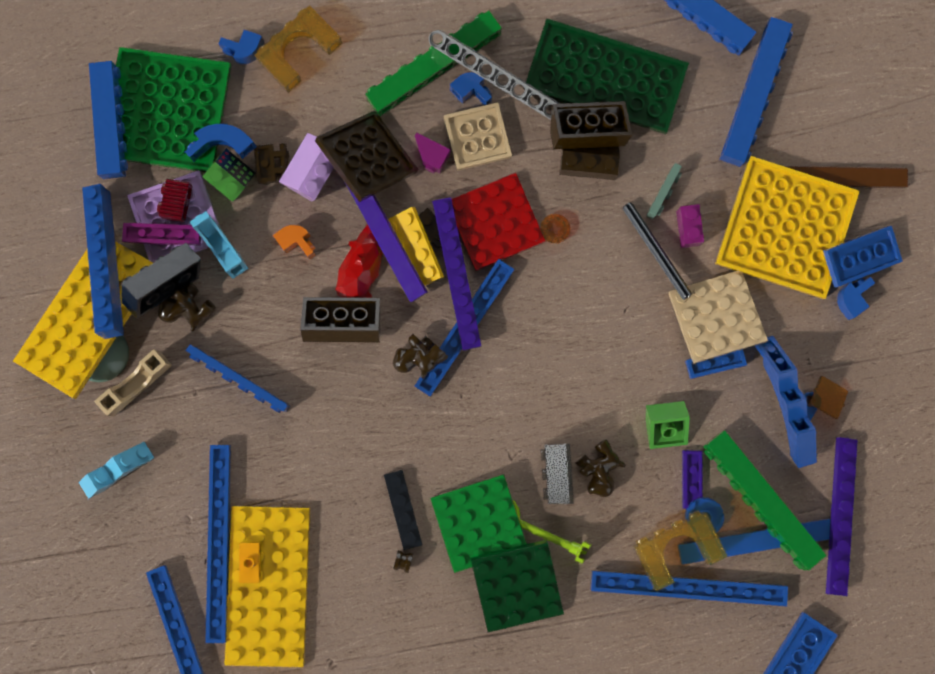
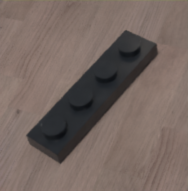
(403, 510)

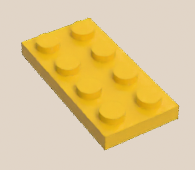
(417, 245)

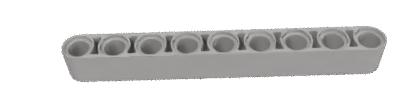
(493, 76)

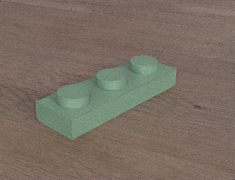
(665, 191)

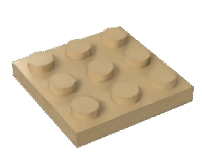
(477, 136)

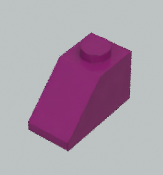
(432, 153)

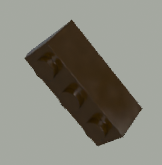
(590, 162)

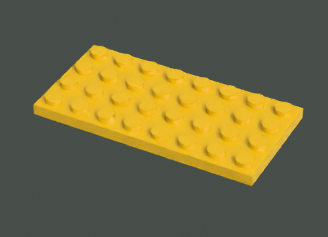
(64, 342)
(269, 616)

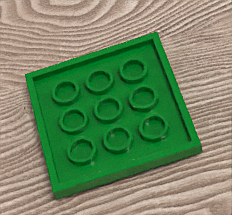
(478, 521)

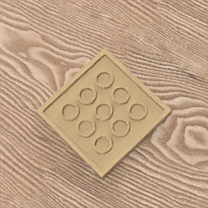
(718, 317)

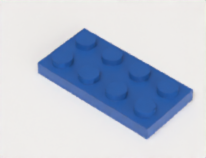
(862, 256)
(802, 648)

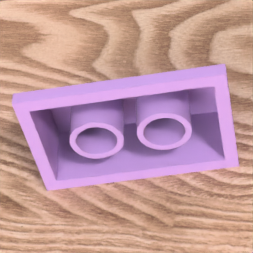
(307, 169)

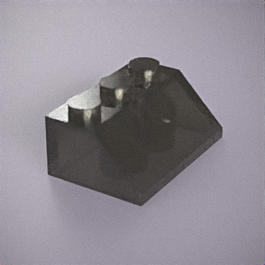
(557, 474)

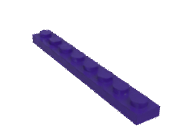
(456, 274)
(841, 516)

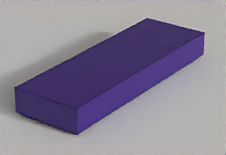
(691, 476)

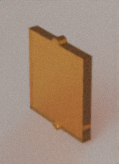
(829, 397)

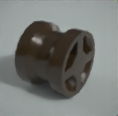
(403, 561)

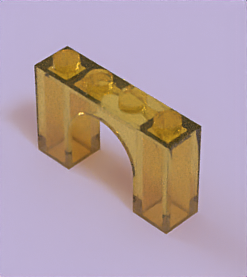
(306, 24)
(651, 550)

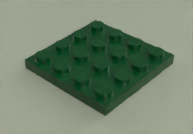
(517, 585)

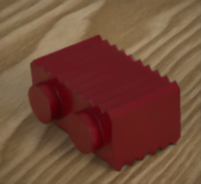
(174, 200)

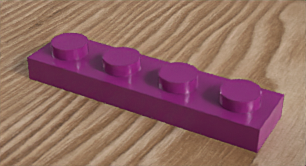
(160, 234)

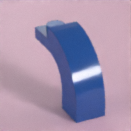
(220, 135)

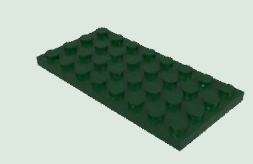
(594, 68)

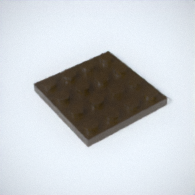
(366, 155)

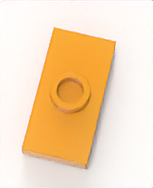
(249, 562)

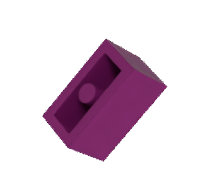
(690, 226)

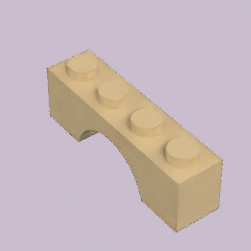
(119, 396)

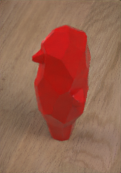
(360, 266)

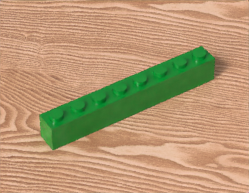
(431, 65)
(764, 500)

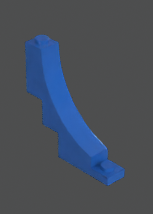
(792, 402)

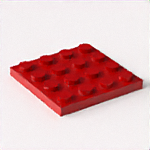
(496, 221)

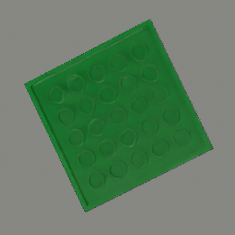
(168, 102)

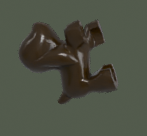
(185, 306)
(418, 356)
(601, 483)

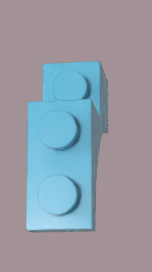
(219, 244)
(115, 469)

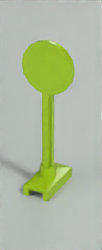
(573, 547)

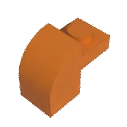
(292, 236)

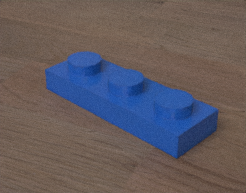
(716, 365)

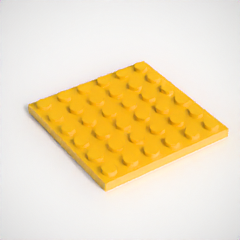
(784, 225)

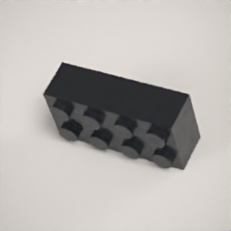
(160, 280)

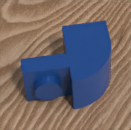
(245, 49)
(470, 84)
(850, 300)

